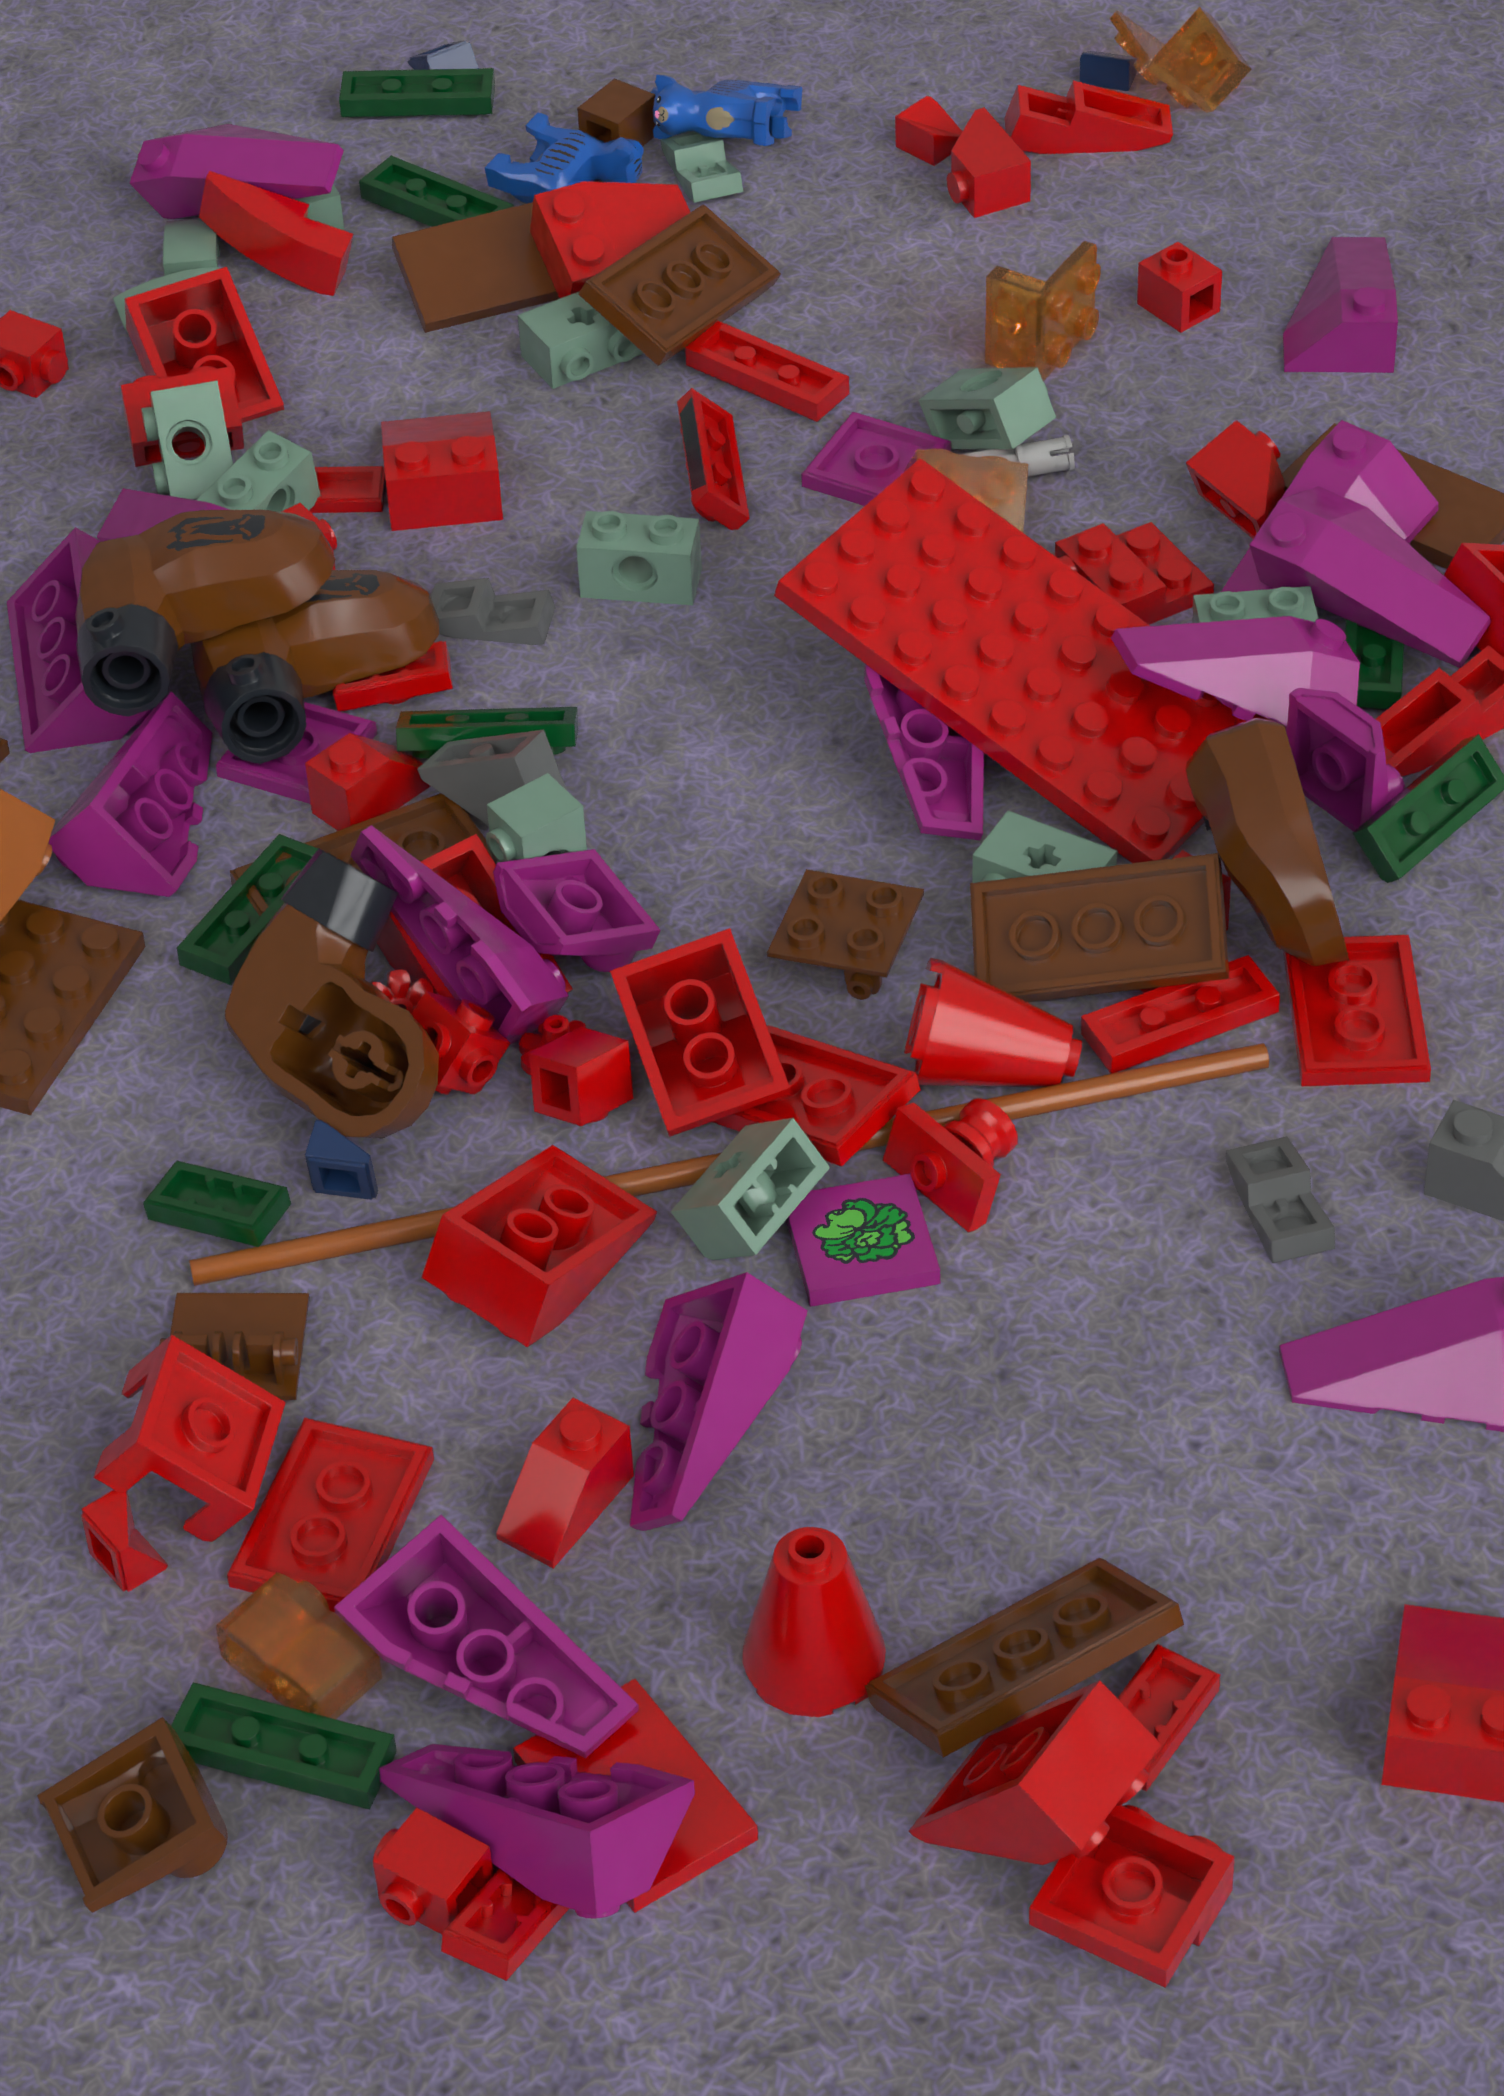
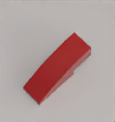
(1085, 121)
(276, 233)
(1444, 712)

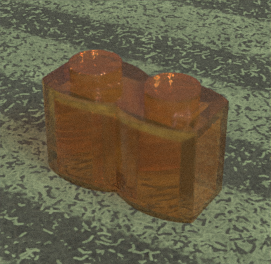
(298, 1648)

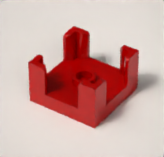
(197, 1431)

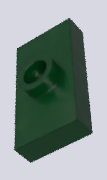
(217, 1203)

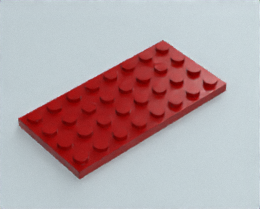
(1010, 657)

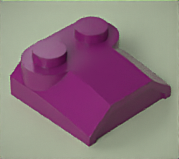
(1340, 756)
(574, 908)

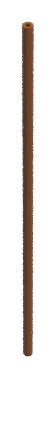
(688, 1171)

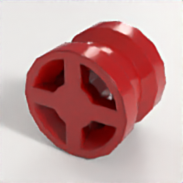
(985, 1130)

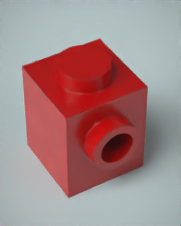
(1179, 287)
(30, 354)
(581, 1076)
(429, 1871)

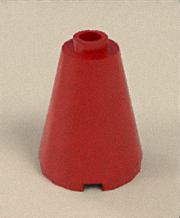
(985, 1036)
(812, 1628)

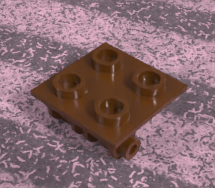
(847, 927)
(247, 1333)

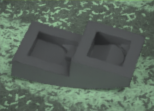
(474, 612)
(1279, 1199)

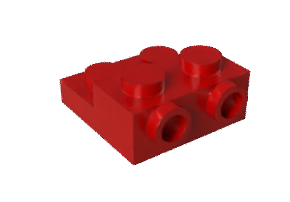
(1136, 569)
(1137, 1895)

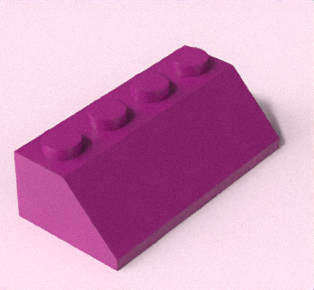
(46, 658)

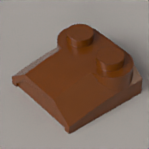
(136, 1817)

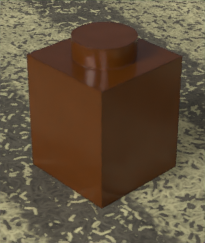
(618, 112)

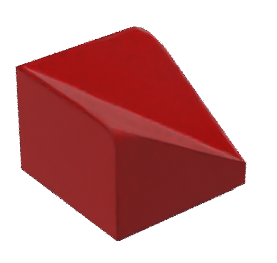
(926, 131)
(117, 1542)

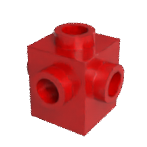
(464, 1039)

